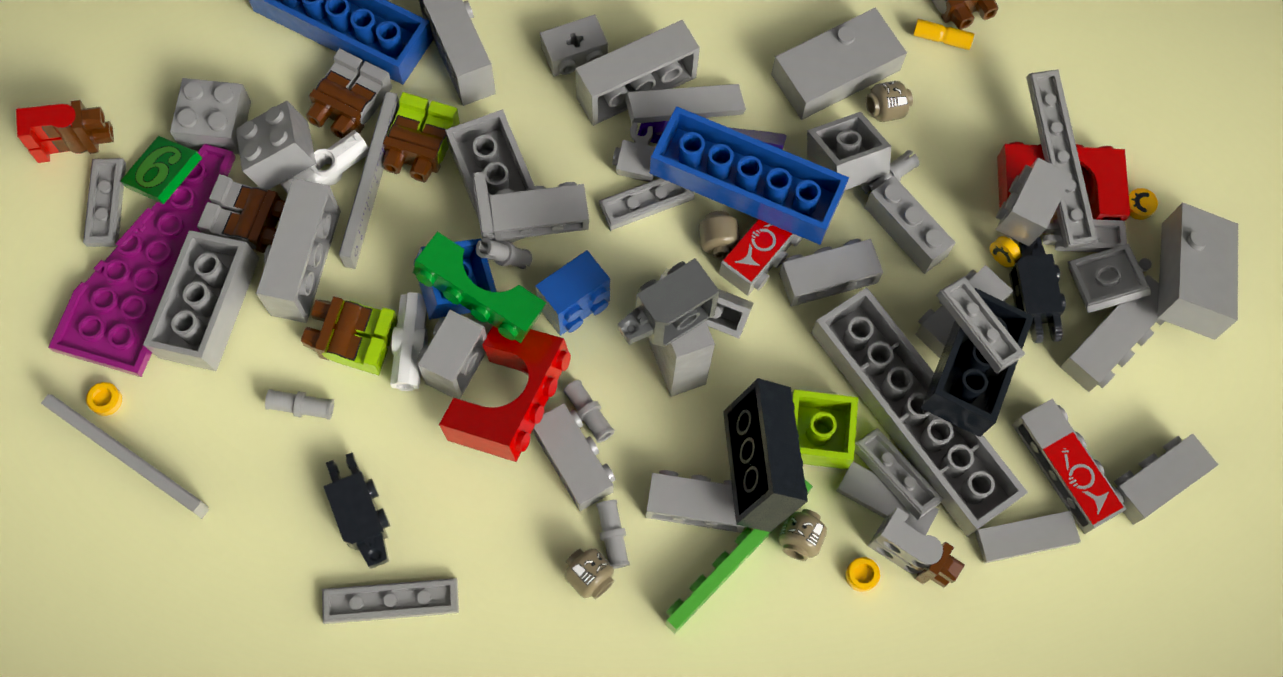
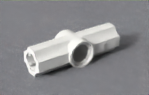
(341, 156)
(408, 341)

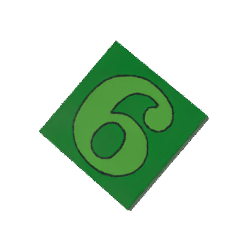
(161, 169)

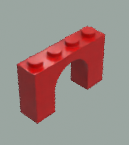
(1102, 171)
(507, 428)

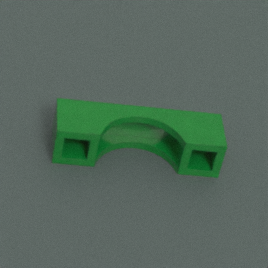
(509, 311)

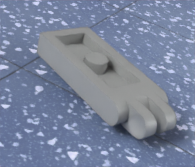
(1109, 235)

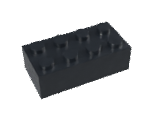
(964, 383)
(764, 456)

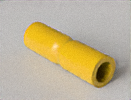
(947, 35)

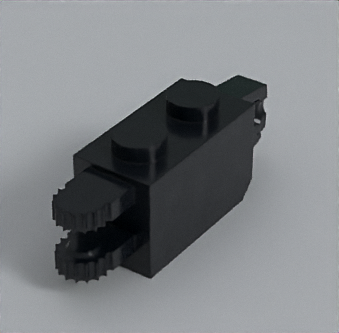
(1037, 290)
(356, 512)

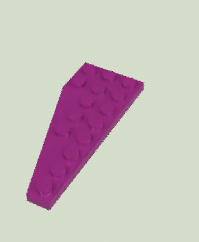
(118, 302)

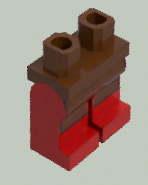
(62, 129)

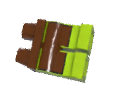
(418, 136)
(351, 334)

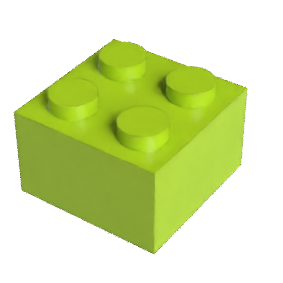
(826, 428)

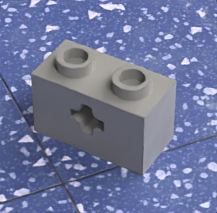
(573, 45)

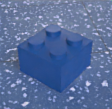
(477, 271)
(574, 293)

